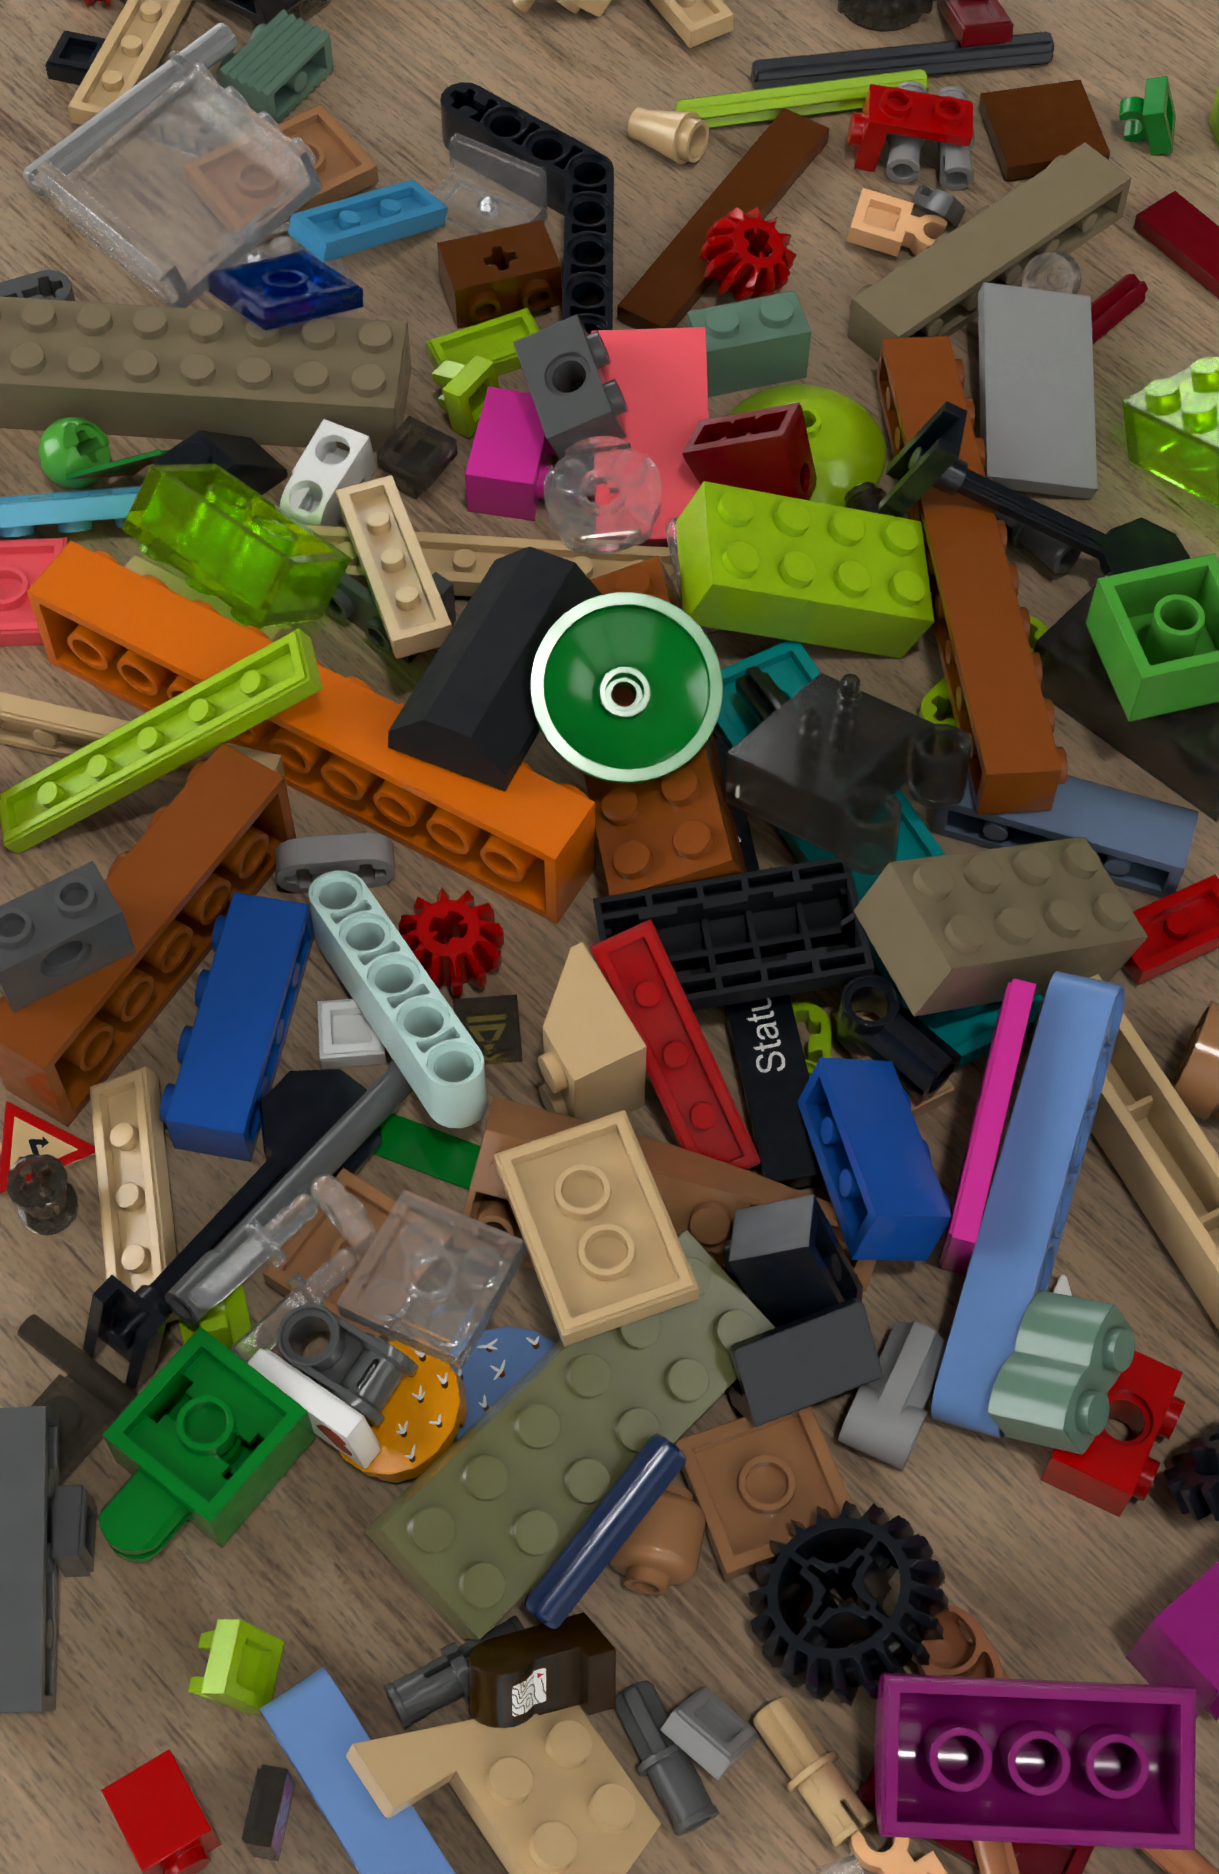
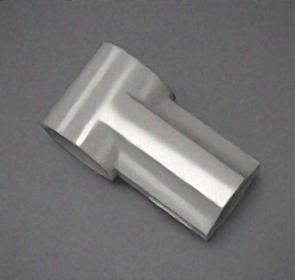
(891, 1409)

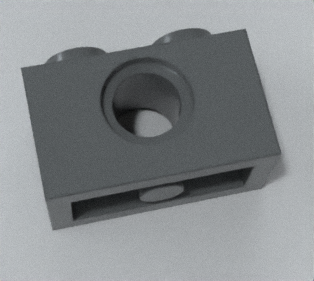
(554, 363)
(59, 935)

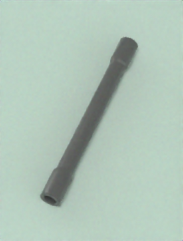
(322, 1158)

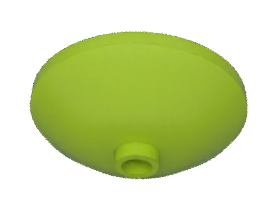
(841, 435)

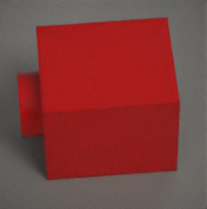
(162, 1818)

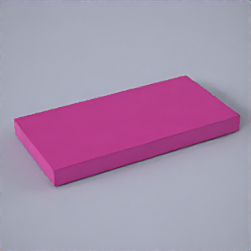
(987, 1126)

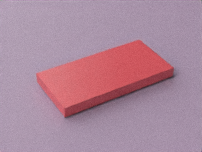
(666, 397)

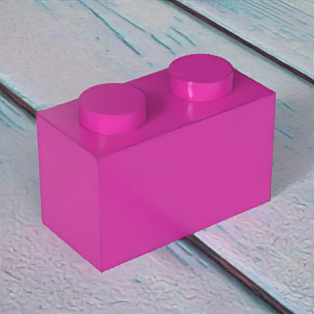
(508, 457)

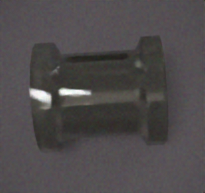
(51, 1179)

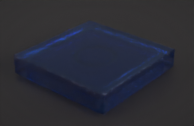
(285, 290)

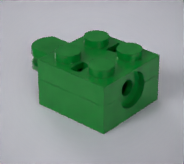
(199, 1449)

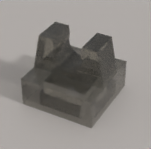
(416, 456)

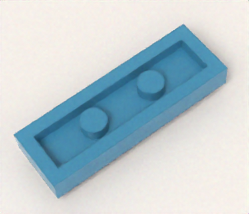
(367, 220)

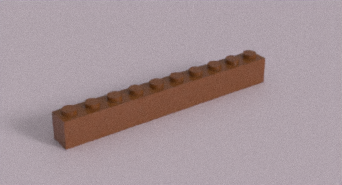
(974, 597)

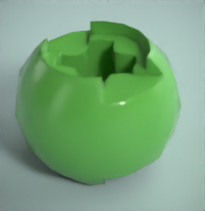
(72, 446)

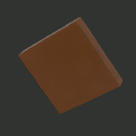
(1038, 125)

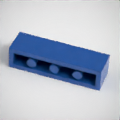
(239, 1026)

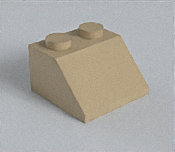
(590, 1046)

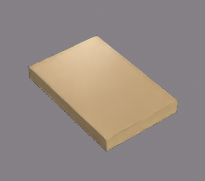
(596, 1227)

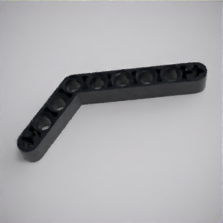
(577, 187)

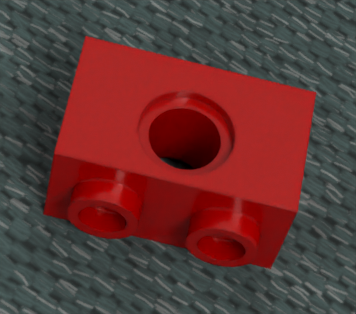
(1119, 1469)

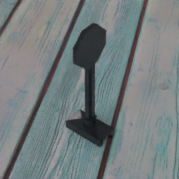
(934, 461)
(291, 1123)

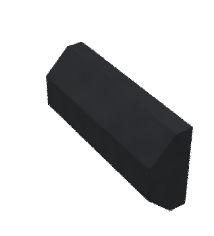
(475, 696)
(752, 931)

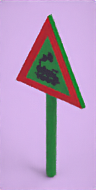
(123, 467)

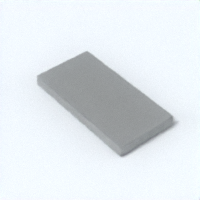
(1037, 390)

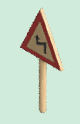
(29, 1135)

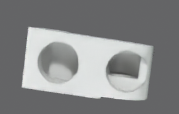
(324, 469)

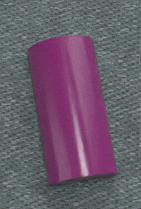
(1035, 1761)

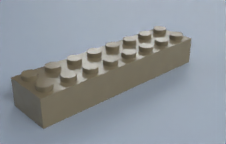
(199, 370)

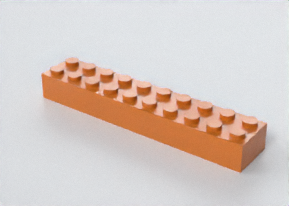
(154, 644)

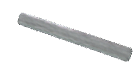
(85, 140)

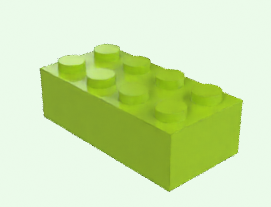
(803, 571)

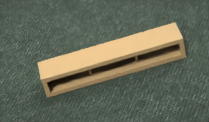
(1162, 1160)

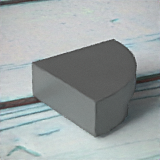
(938, 203)

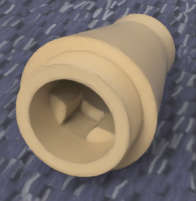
(671, 133)

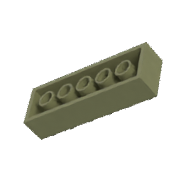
(554, 1445)

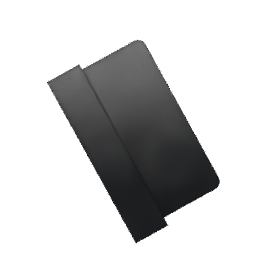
(803, 1362)

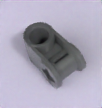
(352, 1367)

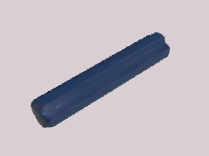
(605, 1531)

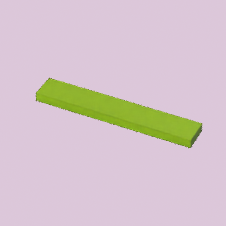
(159, 741)

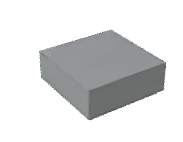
(710, 1732)

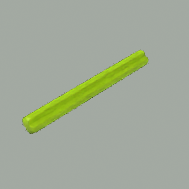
(802, 99)

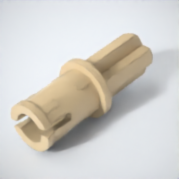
(812, 1770)

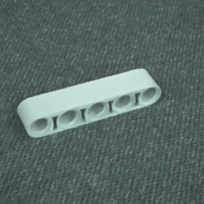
(399, 999)

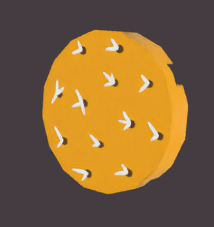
(418, 1419)

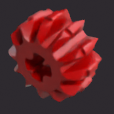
(747, 255)
(454, 940)

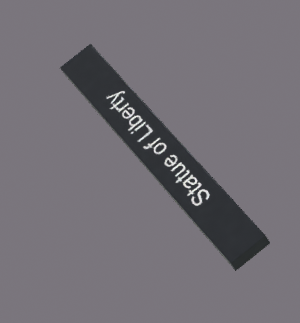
(771, 1062)

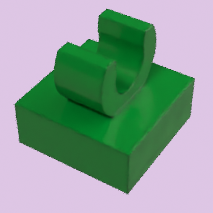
(1154, 116)

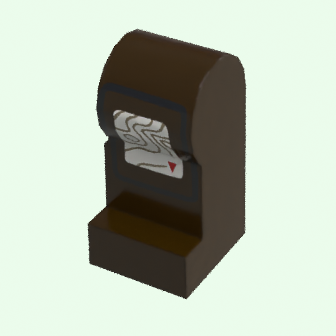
(542, 1673)

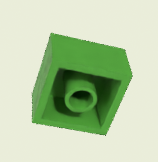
(1160, 635)

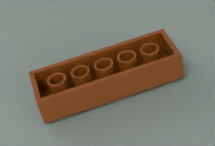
(671, 825)
(171, 889)

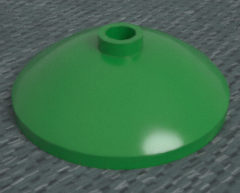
(633, 645)

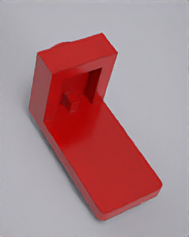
(906, 114)

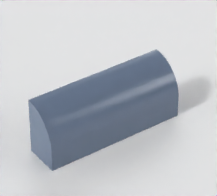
(1135, 836)

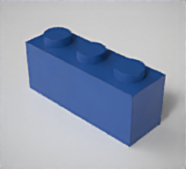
(874, 1160)

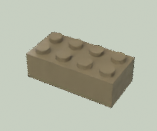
(979, 918)

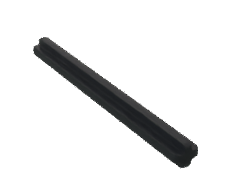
(932, 57)

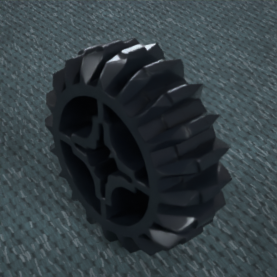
(854, 1560)

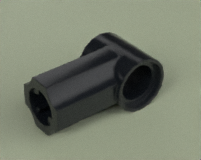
(916, 1051)

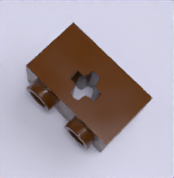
(499, 273)

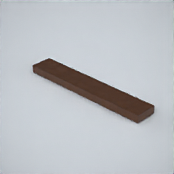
(758, 181)

